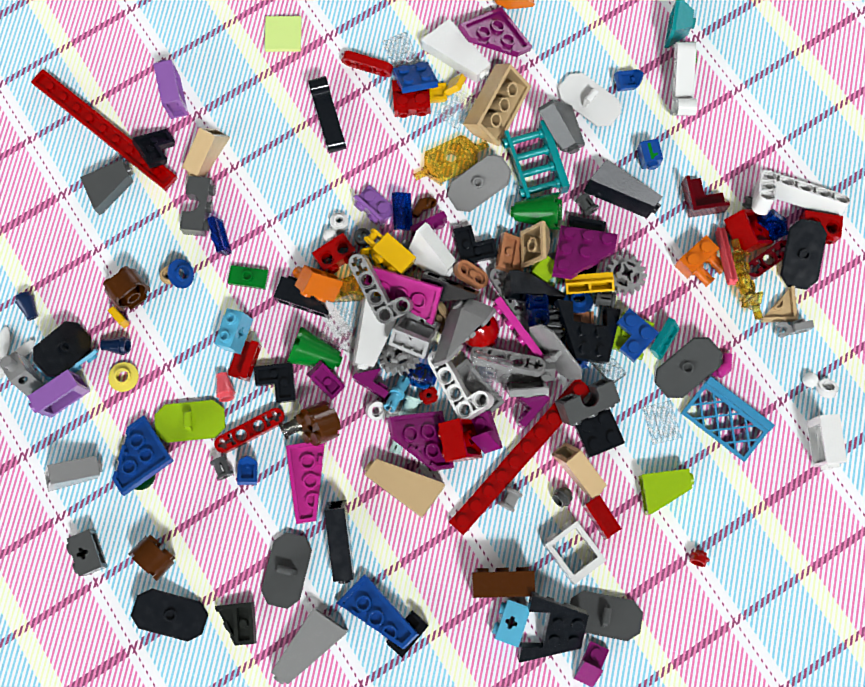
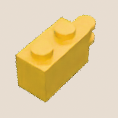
(390, 252)

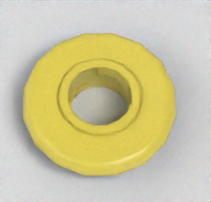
(129, 383)

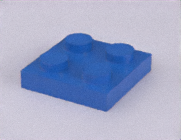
(415, 77)

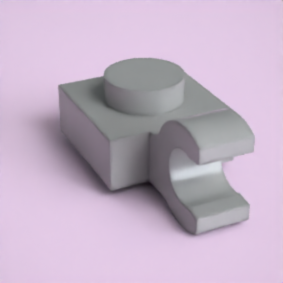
(798, 326)

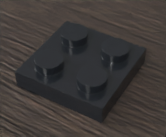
(599, 433)

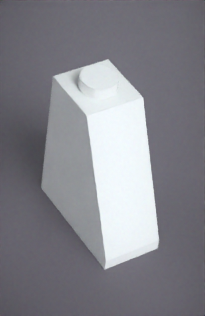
(431, 252)

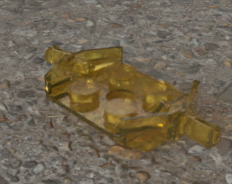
(441, 170)
(745, 284)

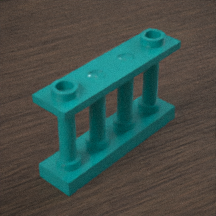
(554, 164)

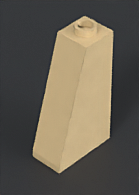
(407, 487)

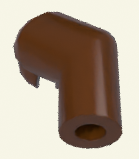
(423, 204)

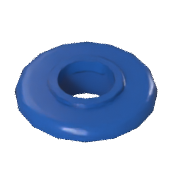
(173, 273)
(580, 307)

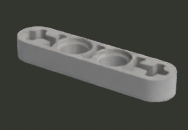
(511, 356)

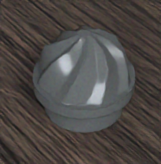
(562, 496)

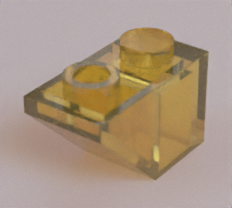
(350, 290)

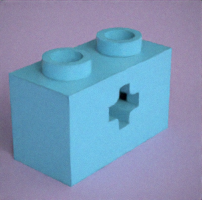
(233, 331)
(514, 633)

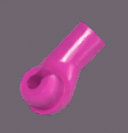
(725, 367)

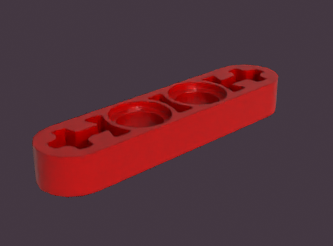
(249, 428)

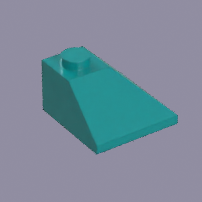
(679, 22)

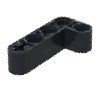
(327, 114)

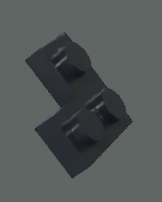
(151, 147)
(472, 250)
(279, 375)

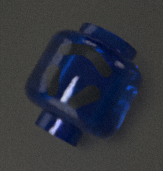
(422, 376)

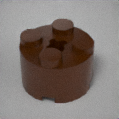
(126, 289)
(318, 423)
(151, 557)

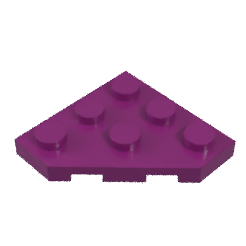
(496, 32)
(581, 250)
(420, 437)

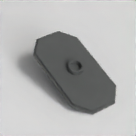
(688, 367)
(286, 570)
(610, 615)

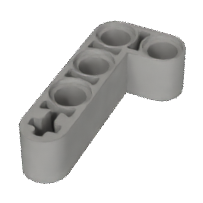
(376, 286)

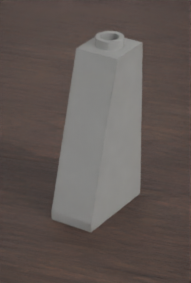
(311, 641)

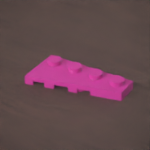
(423, 294)
(513, 323)
(305, 473)

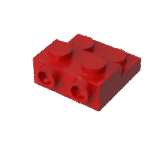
(410, 103)

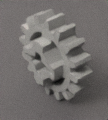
(634, 271)
(400, 360)

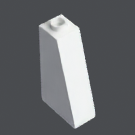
(454, 50)
(370, 336)

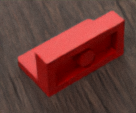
(243, 365)
(602, 517)

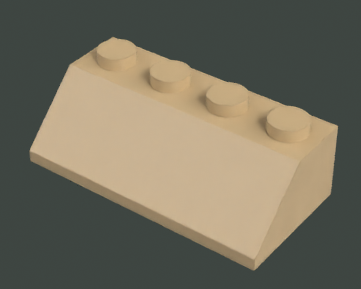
(497, 104)

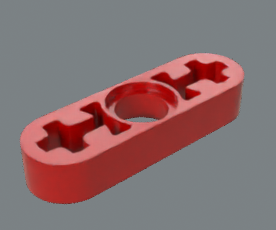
(367, 63)

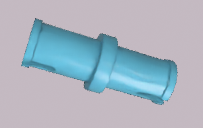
(397, 394)

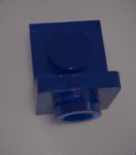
(774, 223)

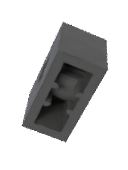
(93, 560)

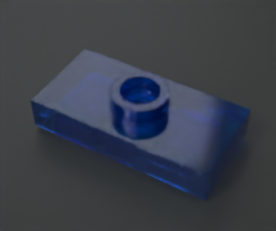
(402, 211)
(219, 235)

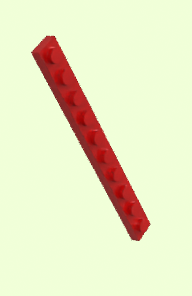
(101, 128)
(513, 462)

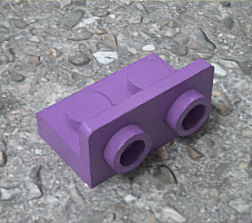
(374, 204)

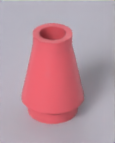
(224, 388)

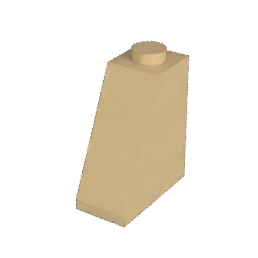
(204, 151)
(579, 469)

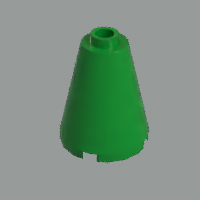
(537, 209)
(311, 349)

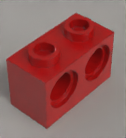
(831, 221)
(331, 250)

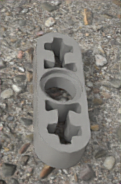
(496, 283)

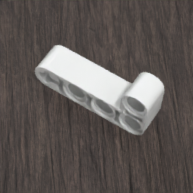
(683, 80)
(456, 382)

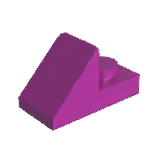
(436, 222)
(368, 379)
(325, 380)
(534, 405)
(487, 434)
(591, 664)

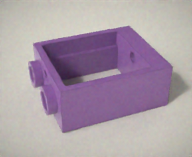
(170, 89)
(58, 394)

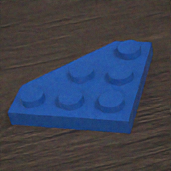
(140, 456)

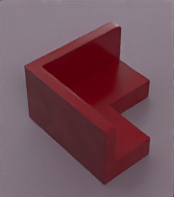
(700, 204)

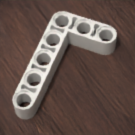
(796, 192)

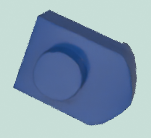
(628, 79)
(247, 471)

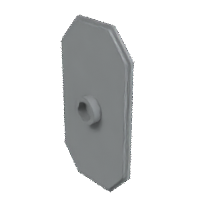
(479, 183)
(555, 352)

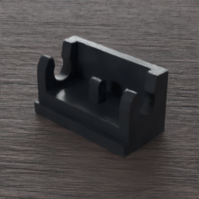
(418, 624)

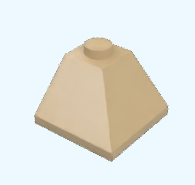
(534, 244)

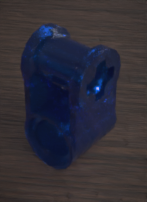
(537, 308)

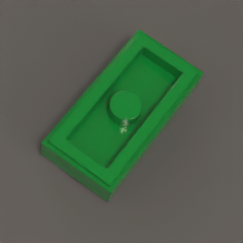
(248, 277)

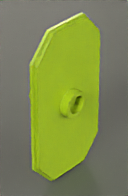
(190, 421)

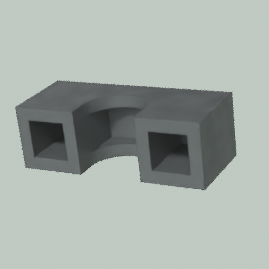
(196, 221)
(602, 397)

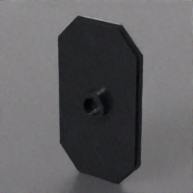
(803, 254)
(61, 349)
(169, 615)

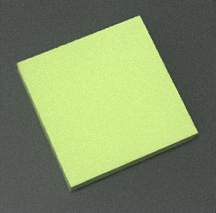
(283, 33)

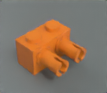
(693, 261)
(317, 283)

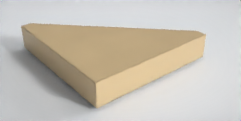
(784, 309)

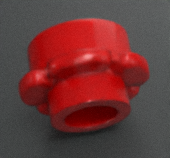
(428, 400)
(699, 558)

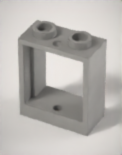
(413, 335)

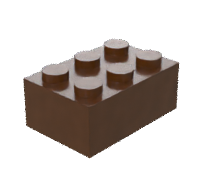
(502, 582)

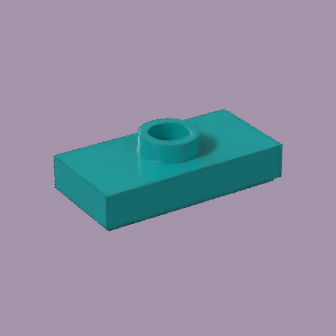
(664, 338)

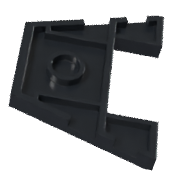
(586, 340)
(562, 630)

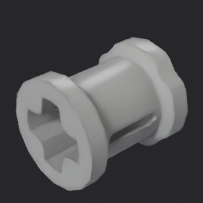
(510, 499)

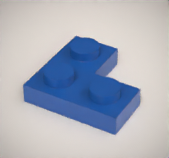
(640, 334)

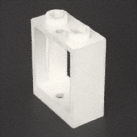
(827, 441)
(586, 569)

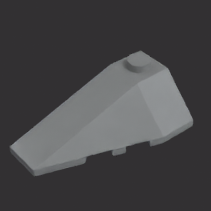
(460, 327)

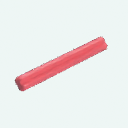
(726, 256)

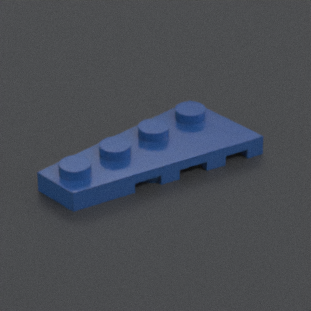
(375, 609)

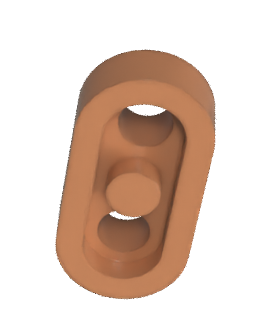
(469, 274)

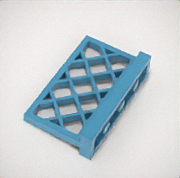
(739, 406)

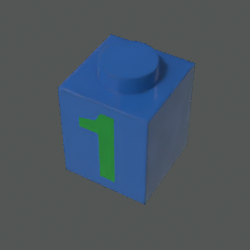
(650, 154)

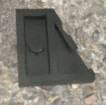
(239, 622)

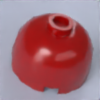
(485, 335)

